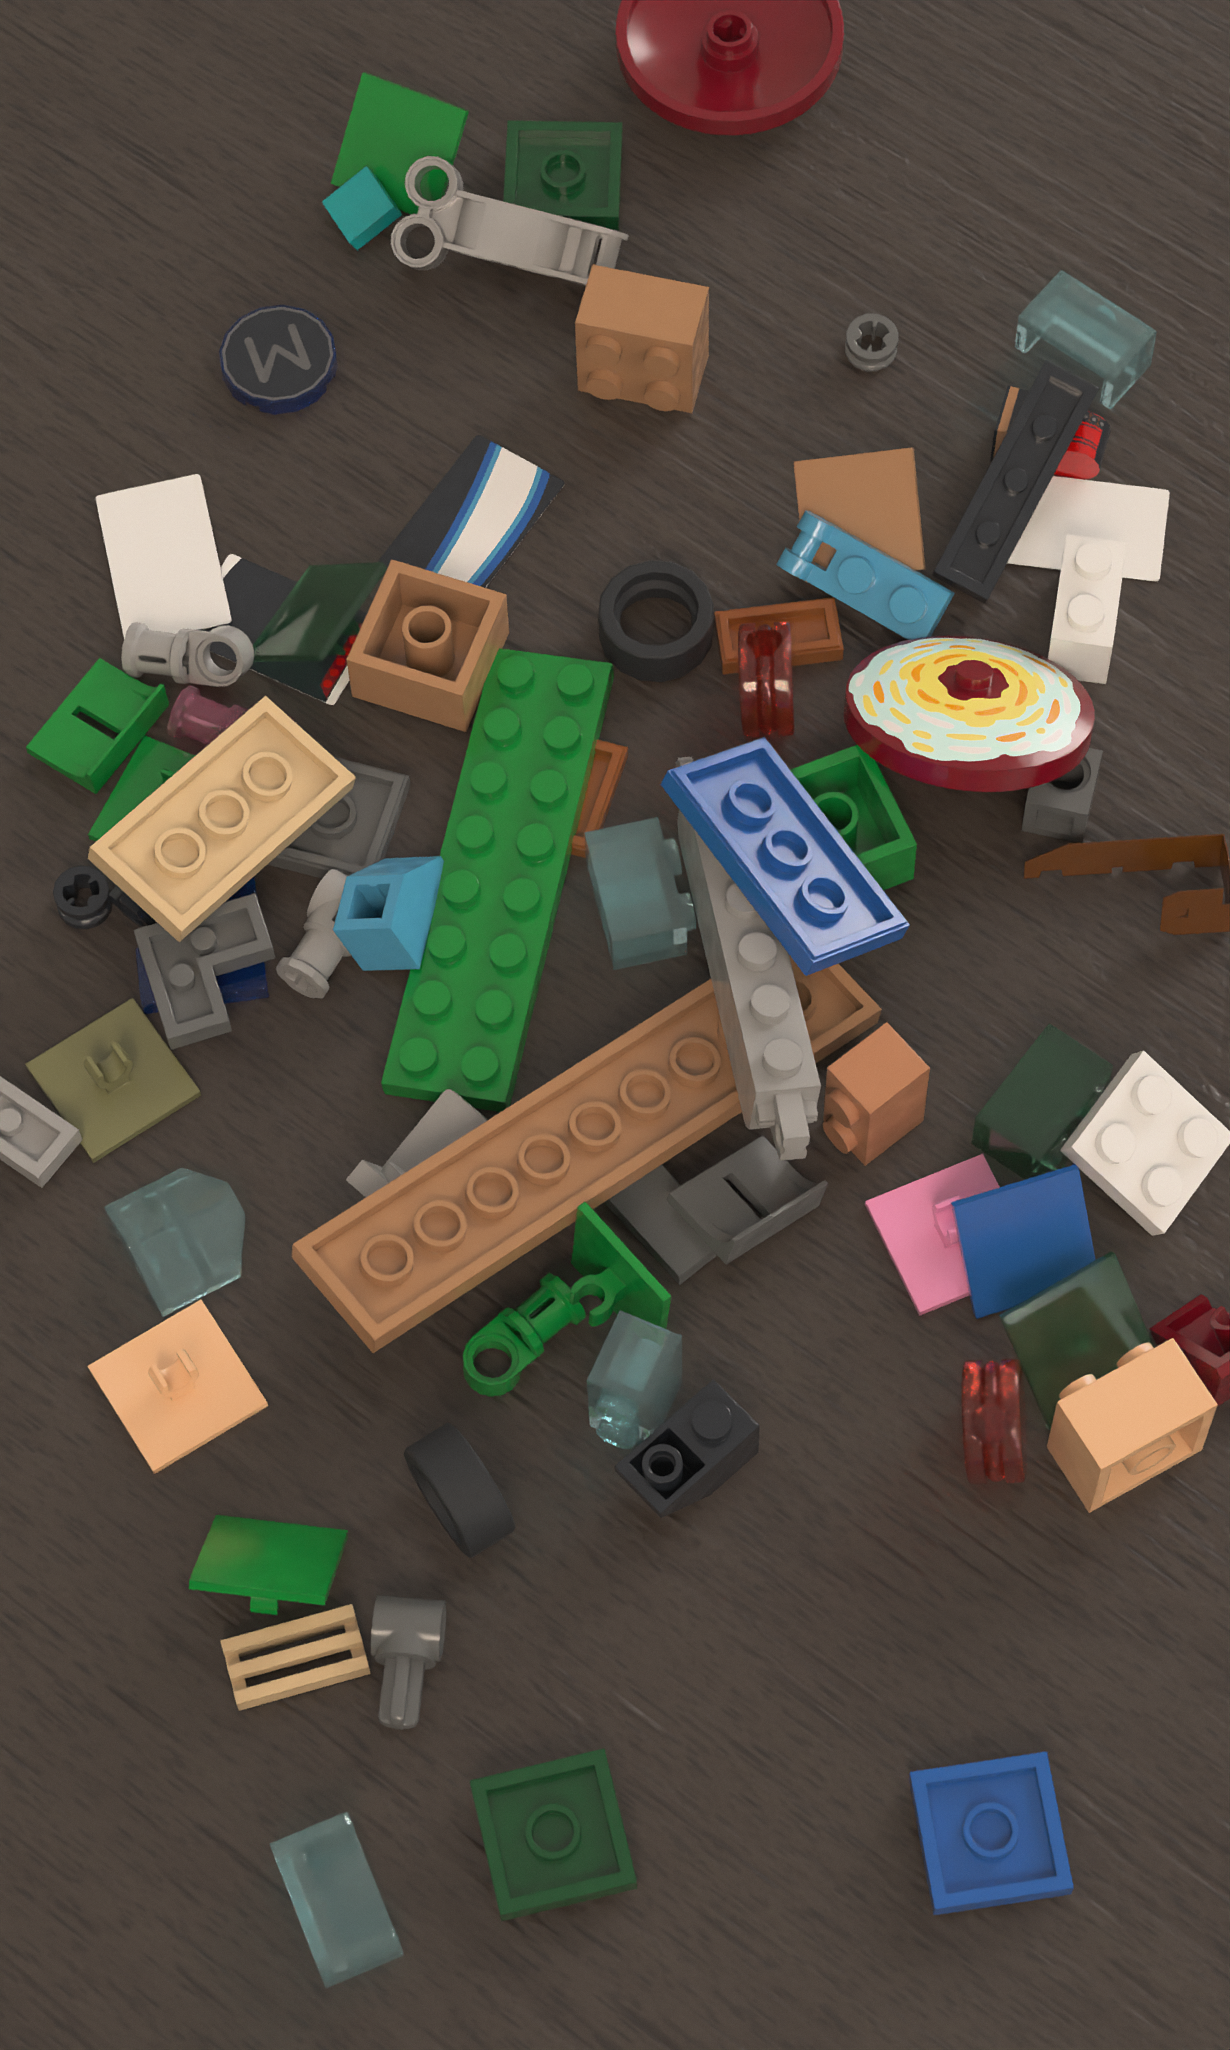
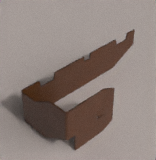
(1203, 906)

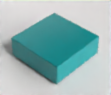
(361, 208)

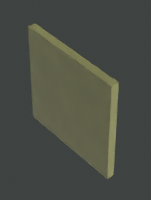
(113, 1079)

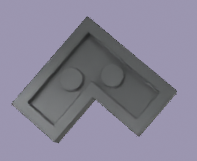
(186, 970)

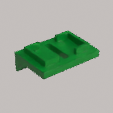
(111, 700)

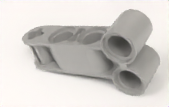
(501, 231)

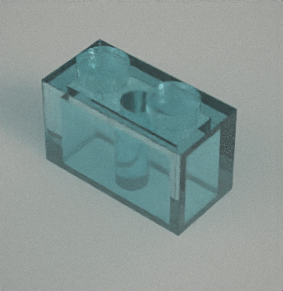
(637, 892)
(634, 1381)

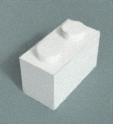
(1087, 606)

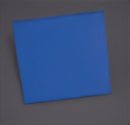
(1022, 1238)

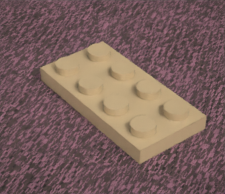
(221, 818)

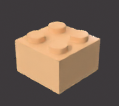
(1130, 1423)

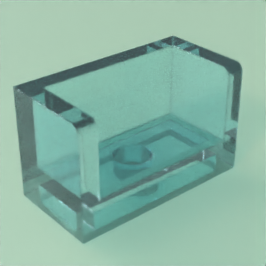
(1089, 332)
(336, 1899)

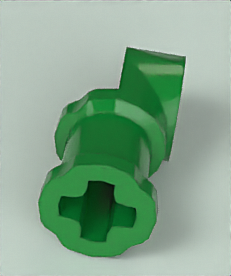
(521, 1334)

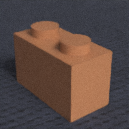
(874, 1095)

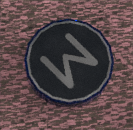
(278, 359)

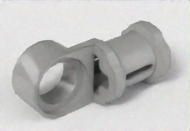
(185, 654)
(320, 947)

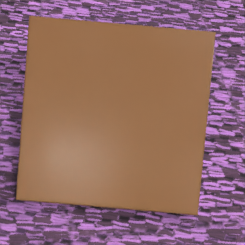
(868, 497)

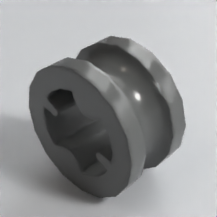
(873, 325)

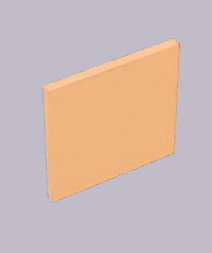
(177, 1386)

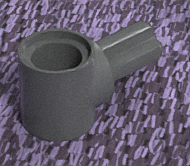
(407, 1641)

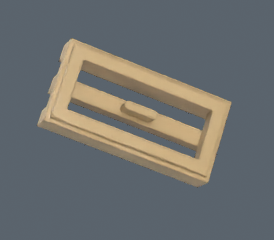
(287, 1633)

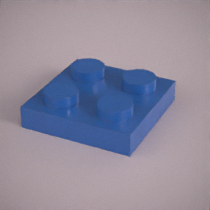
(990, 1833)

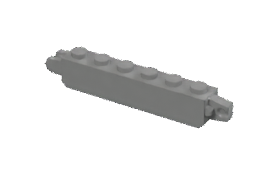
(755, 1002)

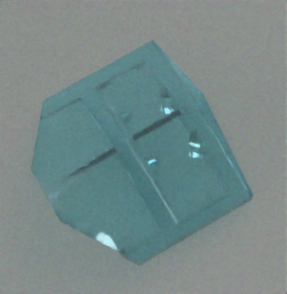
(181, 1236)

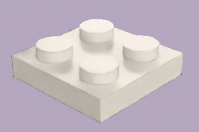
(1147, 1143)

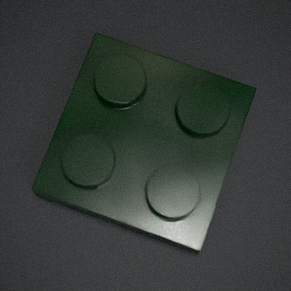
(566, 169)
(553, 1834)

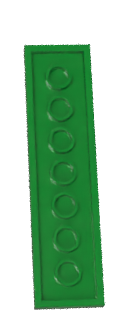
(500, 879)

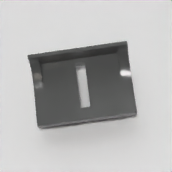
(764, 1181)

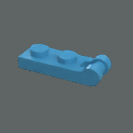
(867, 579)

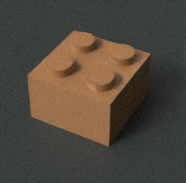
(642, 339)
(428, 645)

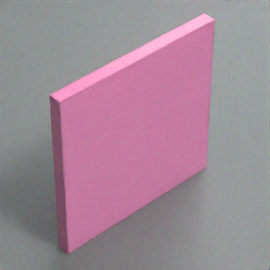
(922, 1232)

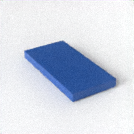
(785, 855)

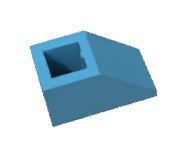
(389, 912)

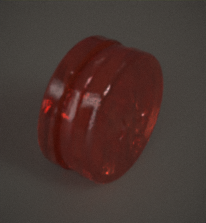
(766, 679)
(994, 1421)

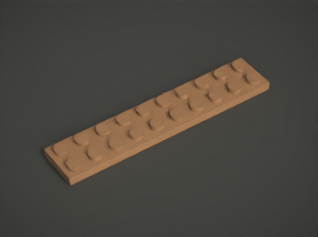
(539, 1159)

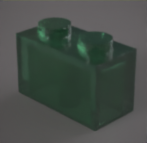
(1041, 1104)

